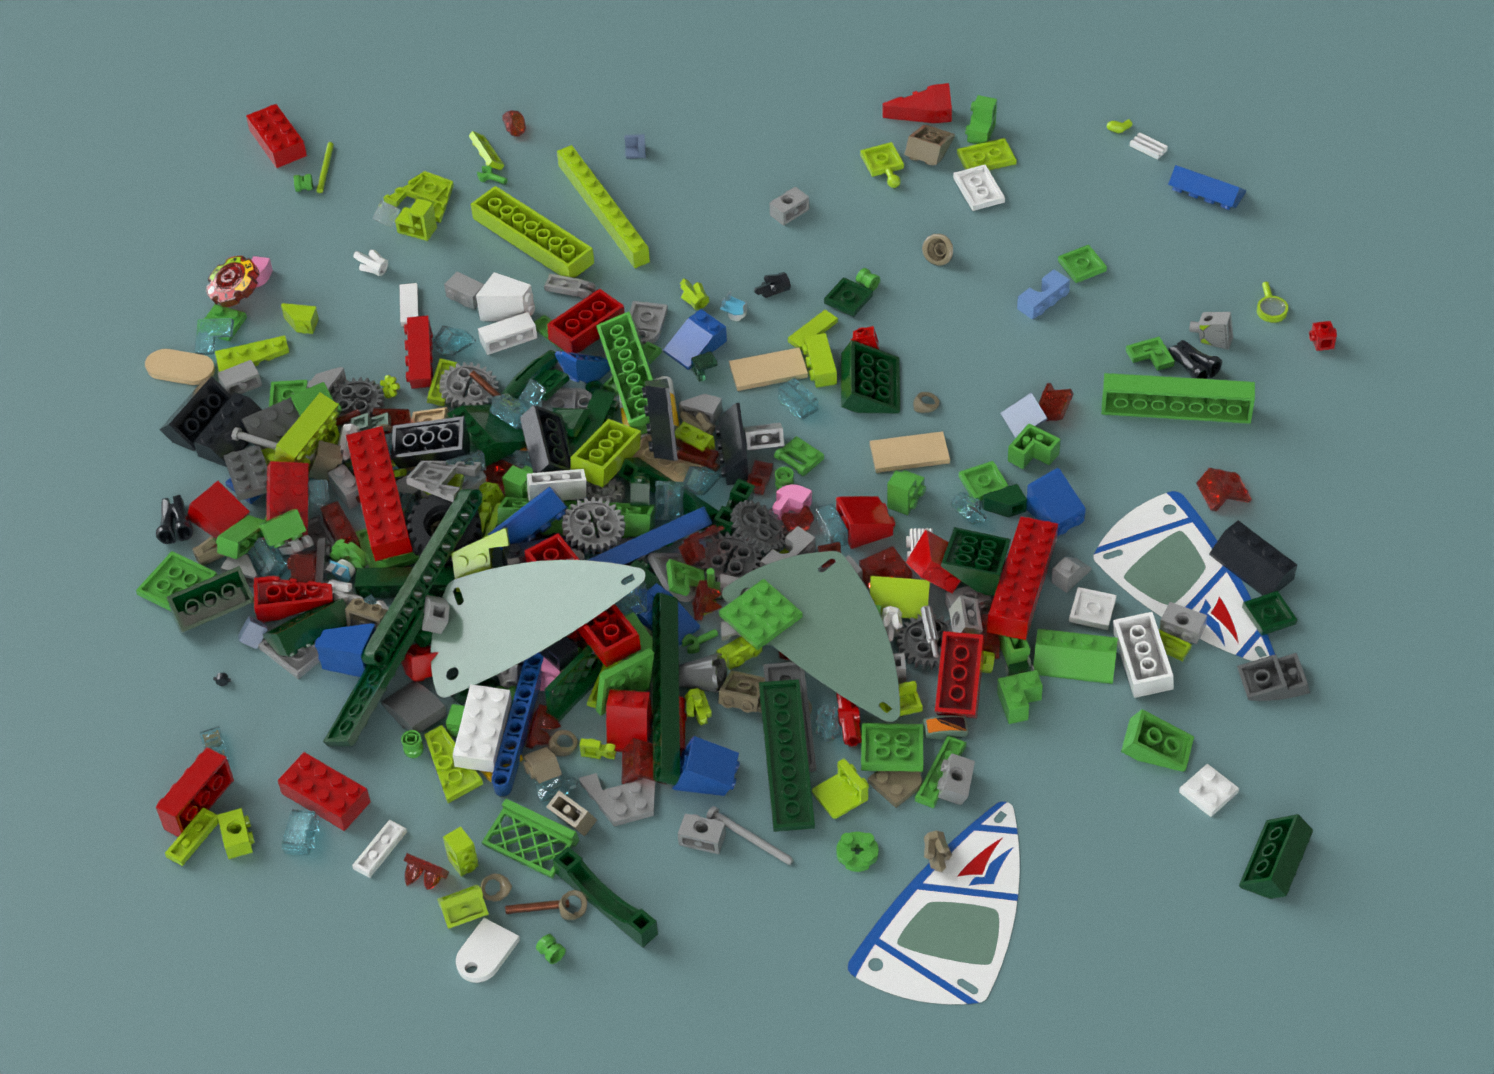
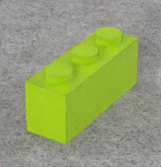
(819, 360)

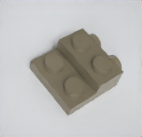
(361, 613)
(741, 691)

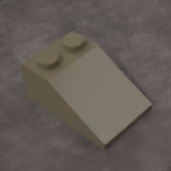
(928, 144)

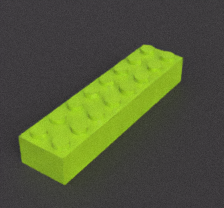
(532, 233)

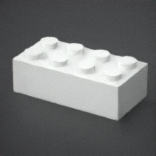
(1143, 654)
(482, 728)

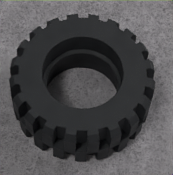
(431, 511)

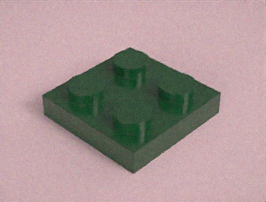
(848, 297)
(1269, 613)

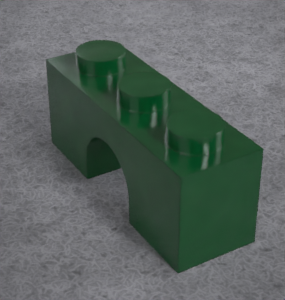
(740, 492)

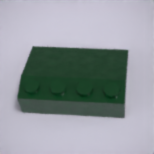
(869, 380)
(489, 433)
(976, 559)

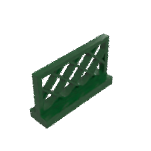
(572, 683)

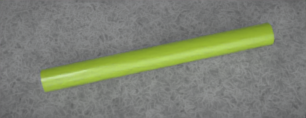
(326, 162)

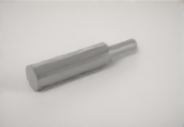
(930, 629)

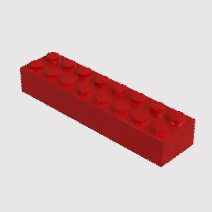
(379, 493)
(1022, 578)
(609, 632)

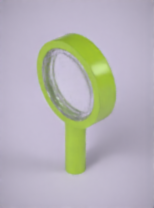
(1270, 307)

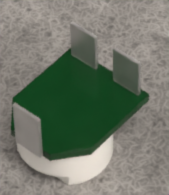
(1019, 667)

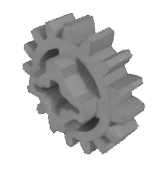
(612, 491)

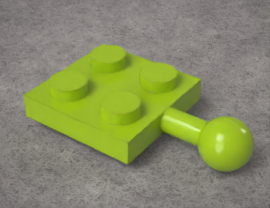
(883, 160)

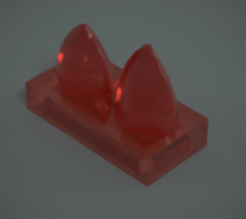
(702, 600)
(541, 720)
(416, 866)

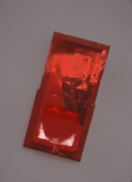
(760, 476)

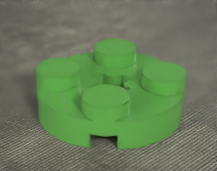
(350, 553)
(856, 840)

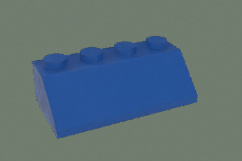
(1207, 187)
(534, 517)

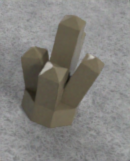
(701, 422)
(207, 552)
(936, 850)

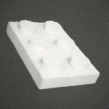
(979, 187)

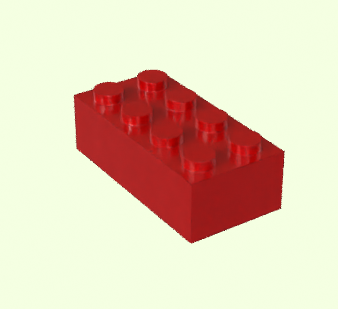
(276, 135)
(577, 326)
(287, 490)
(960, 674)
(196, 789)
(324, 791)

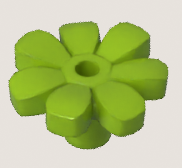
(389, 386)

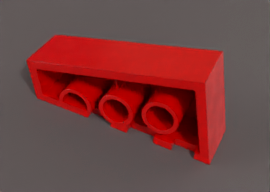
(419, 351)

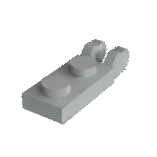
(569, 286)
(296, 545)

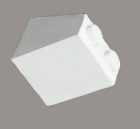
(504, 298)

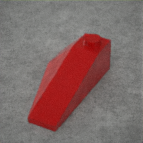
(925, 106)
(283, 598)
(418, 662)

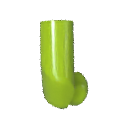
(1119, 127)

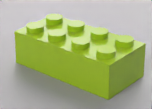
(307, 430)
(606, 451)

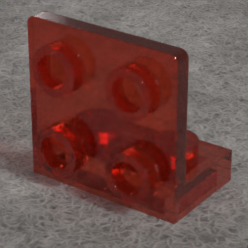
(1221, 485)
(692, 550)
(637, 761)

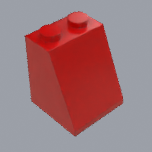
(216, 510)
(865, 519)
(927, 561)
(628, 717)

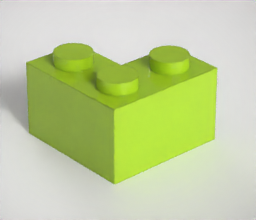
(418, 220)

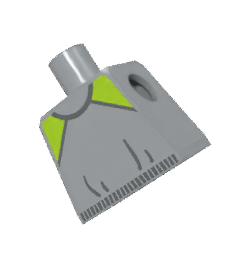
(1214, 329)

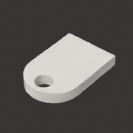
(486, 950)

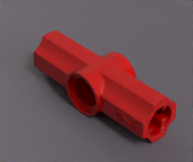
(849, 721)

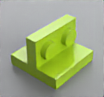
(463, 906)

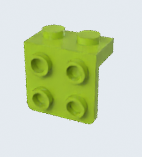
(842, 791)

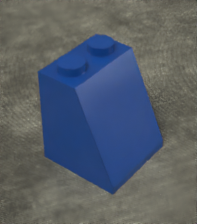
(1055, 501)
(342, 648)
(707, 768)

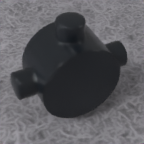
(222, 679)

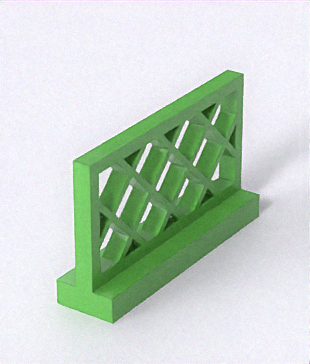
(534, 821)

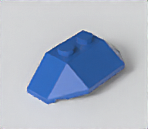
(583, 366)

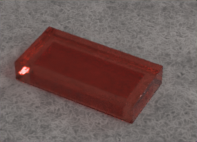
(694, 455)

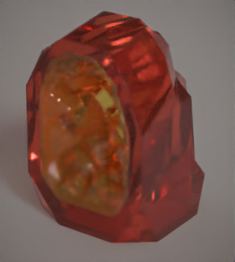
(514, 123)

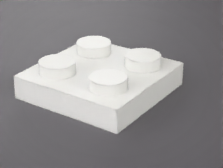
(1092, 608)
(1209, 790)

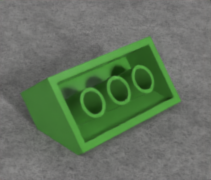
(1075, 656)

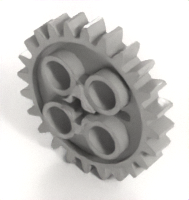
(457, 381)
(578, 529)

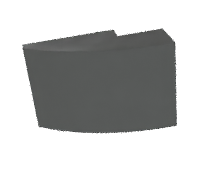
(1273, 678)
(414, 707)

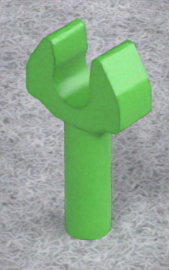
(488, 174)
(711, 580)
(697, 641)

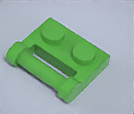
(801, 451)

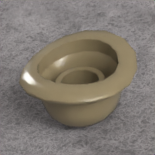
(937, 249)

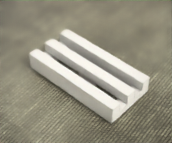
(1149, 146)

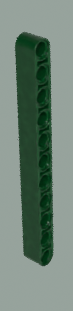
(422, 577)
(665, 689)

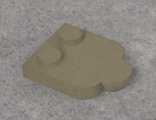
(896, 785)

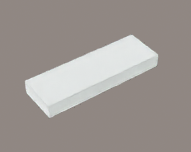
(408, 302)
(379, 848)

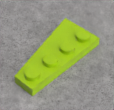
(256, 351)
(454, 780)

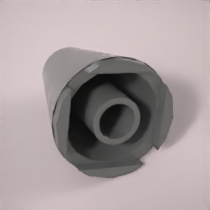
(704, 673)

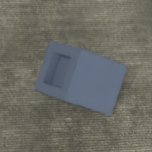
(635, 146)
(252, 632)

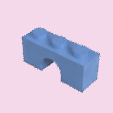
(1053, 289)

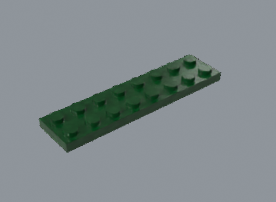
(369, 690)
(786, 755)

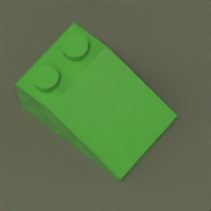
(1157, 742)

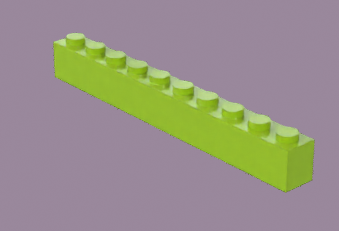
(603, 206)

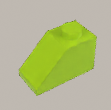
(301, 317)

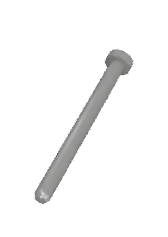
(238, 434)
(714, 813)

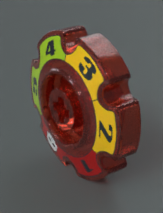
(232, 281)

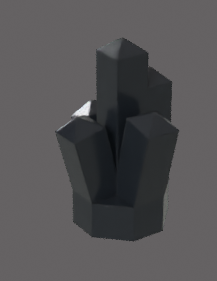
(773, 285)

